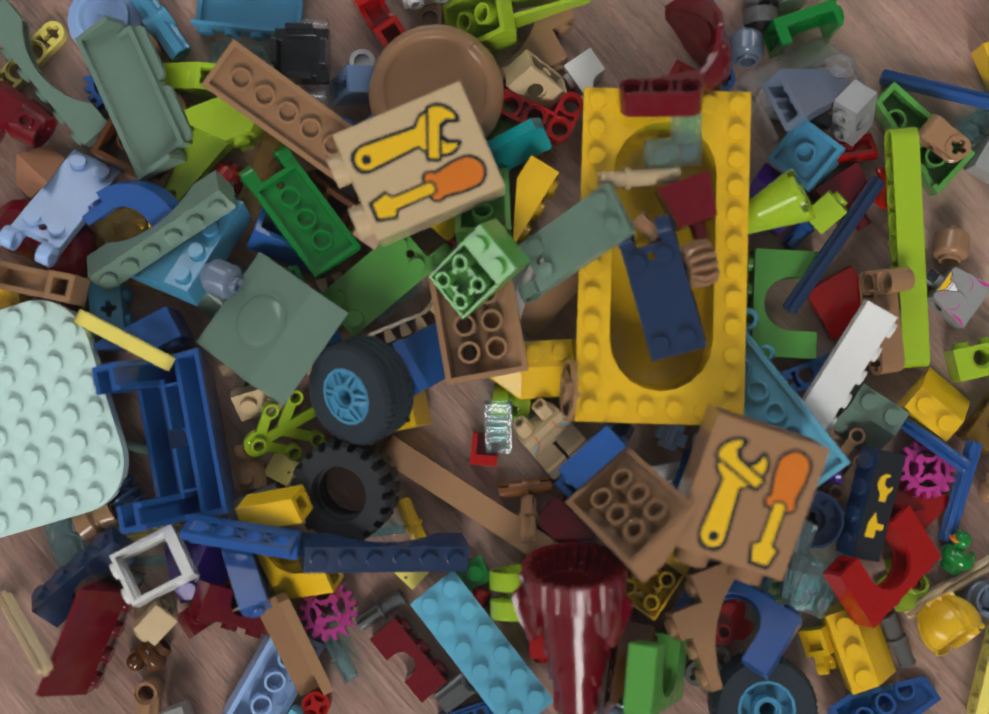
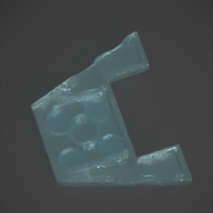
(804, 582)

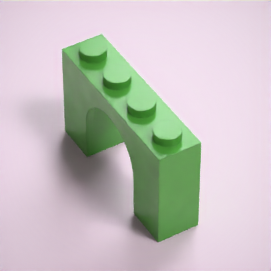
(764, 269)
(654, 674)

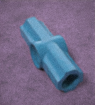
(163, 27)

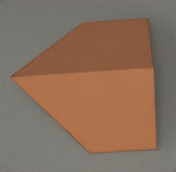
(36, 168)

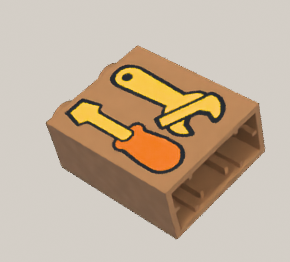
(748, 494)

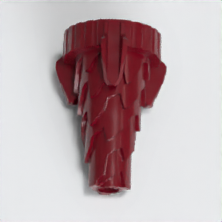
(582, 608)

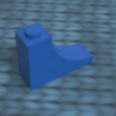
(595, 453)

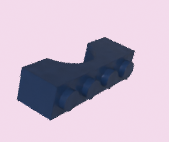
(56, 596)

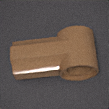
(145, 702)

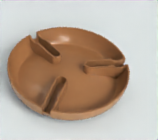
(432, 59)

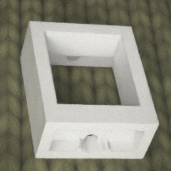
(180, 553)

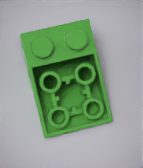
(479, 267)

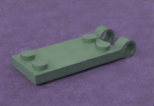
(575, 240)

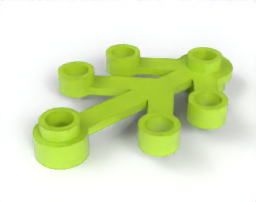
(286, 426)

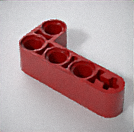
(549, 118)

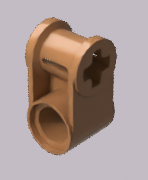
(940, 137)

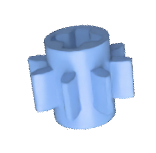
(671, 436)

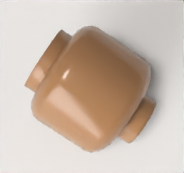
(951, 245)

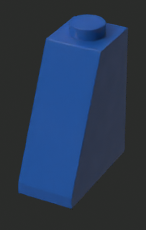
(247, 582)

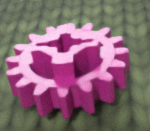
(937, 472)
(323, 620)

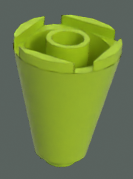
(779, 205)

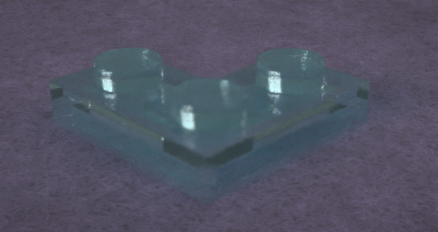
(679, 150)

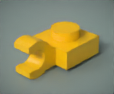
(818, 644)

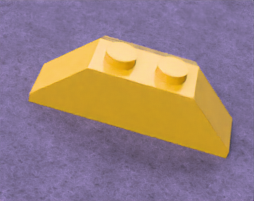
(545, 369)

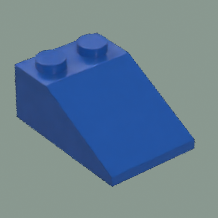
(162, 329)

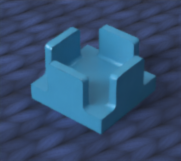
(809, 153)

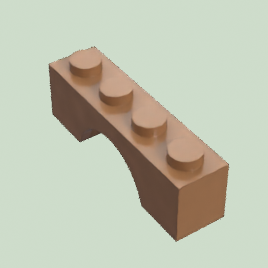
(44, 283)

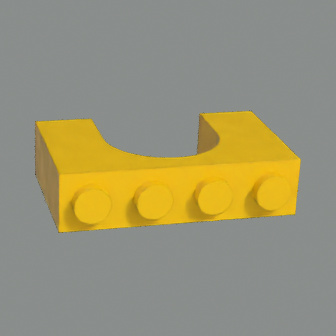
(279, 509)

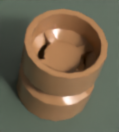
(95, 521)

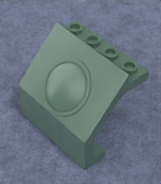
(272, 329)

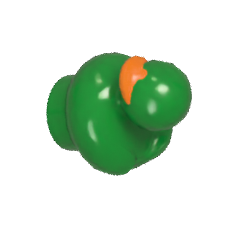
(954, 556)

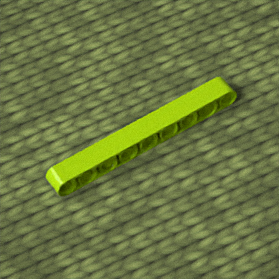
(907, 238)

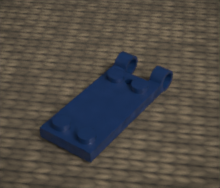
(664, 293)

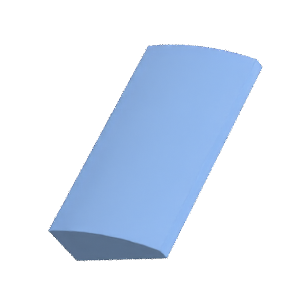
(265, 682)

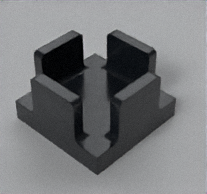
(302, 53)

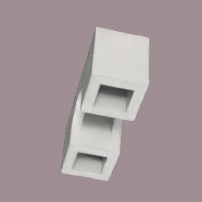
(583, 71)

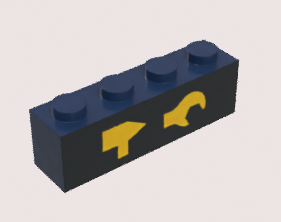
(870, 503)

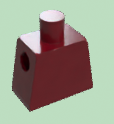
(849, 185)
(689, 203)

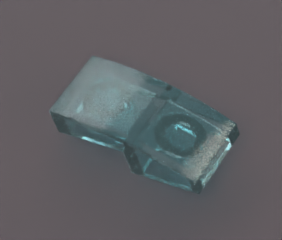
(975, 126)
(63, 540)

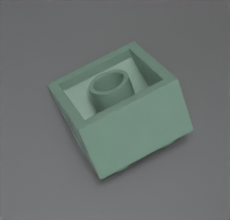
(873, 414)

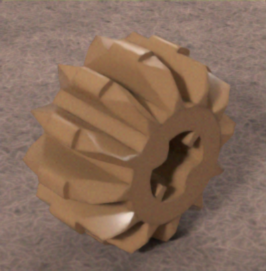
(700, 263)

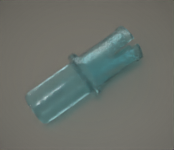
(341, 660)

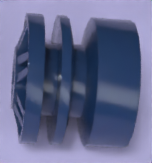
(829, 518)

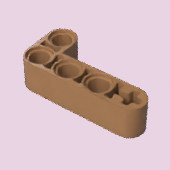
(882, 289)

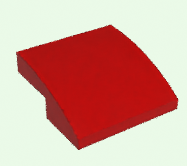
(836, 301)

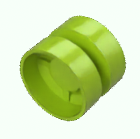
(506, 581)

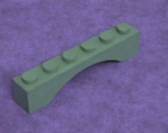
(80, 116)
(202, 206)

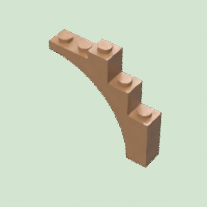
(544, 43)
(698, 620)

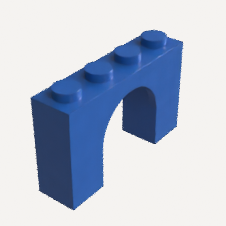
(777, 626)

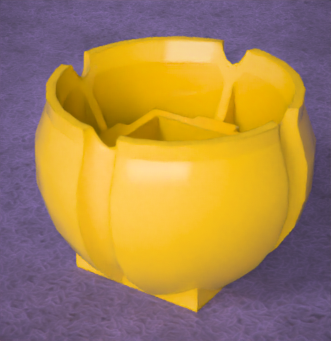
(948, 623)

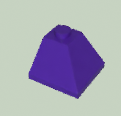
(208, 562)

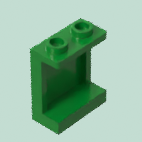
(824, 15)

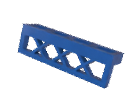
(242, 536)

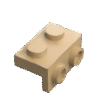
(249, 402)

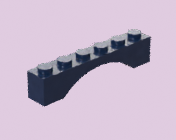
(345, 555)

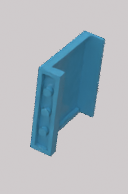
(246, 17)

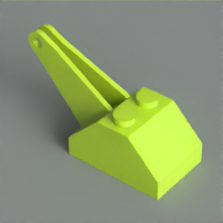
(494, 20)
(215, 134)

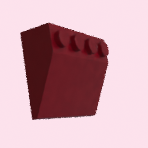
(86, 640)

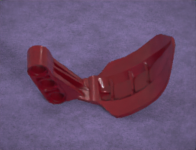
(703, 36)

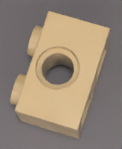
(535, 80)
(155, 618)

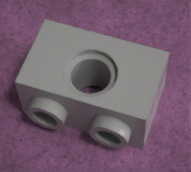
(853, 112)

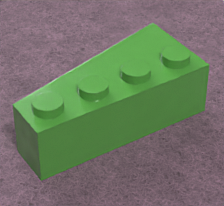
(899, 110)

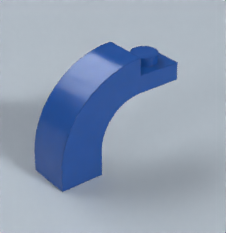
(140, 195)

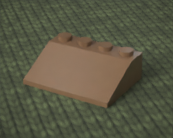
(484, 342)
(633, 512)

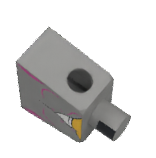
(955, 295)

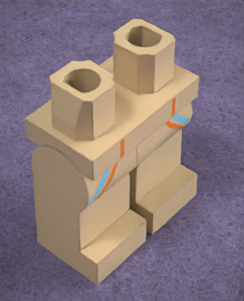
(541, 433)

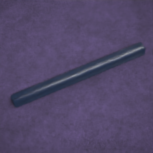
(833, 244)

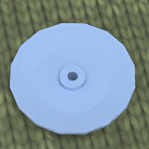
(85, 13)

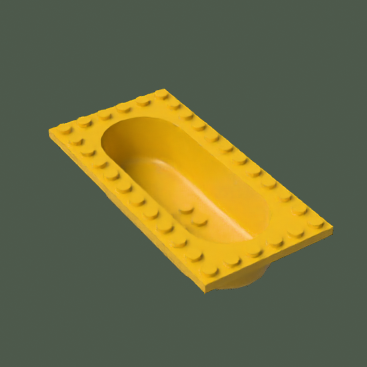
(612, 352)

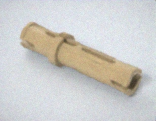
(630, 178)

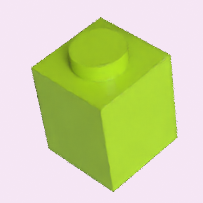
(828, 210)

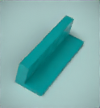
(519, 143)

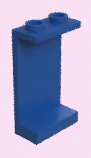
(422, 357)

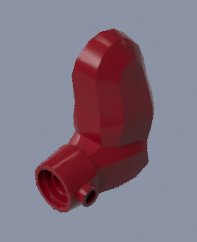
(24, 117)
(73, 258)

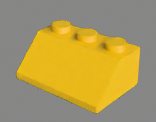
(859, 651)

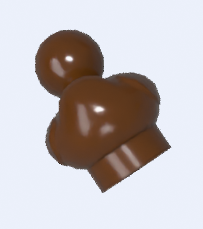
(153, 656)

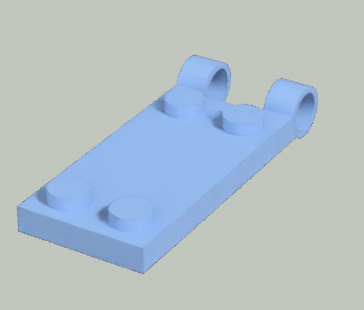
(60, 207)

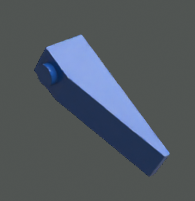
(902, 697)

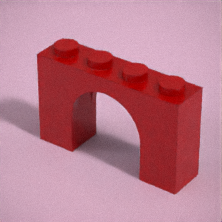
(911, 558)

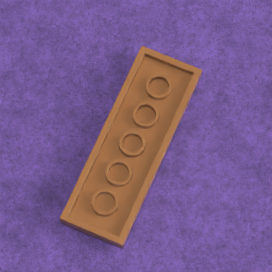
(276, 105)

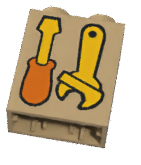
(416, 166)

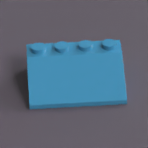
(180, 269)

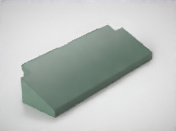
(136, 96)

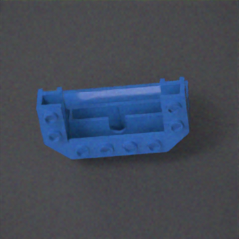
(181, 437)

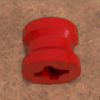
(313, 706)

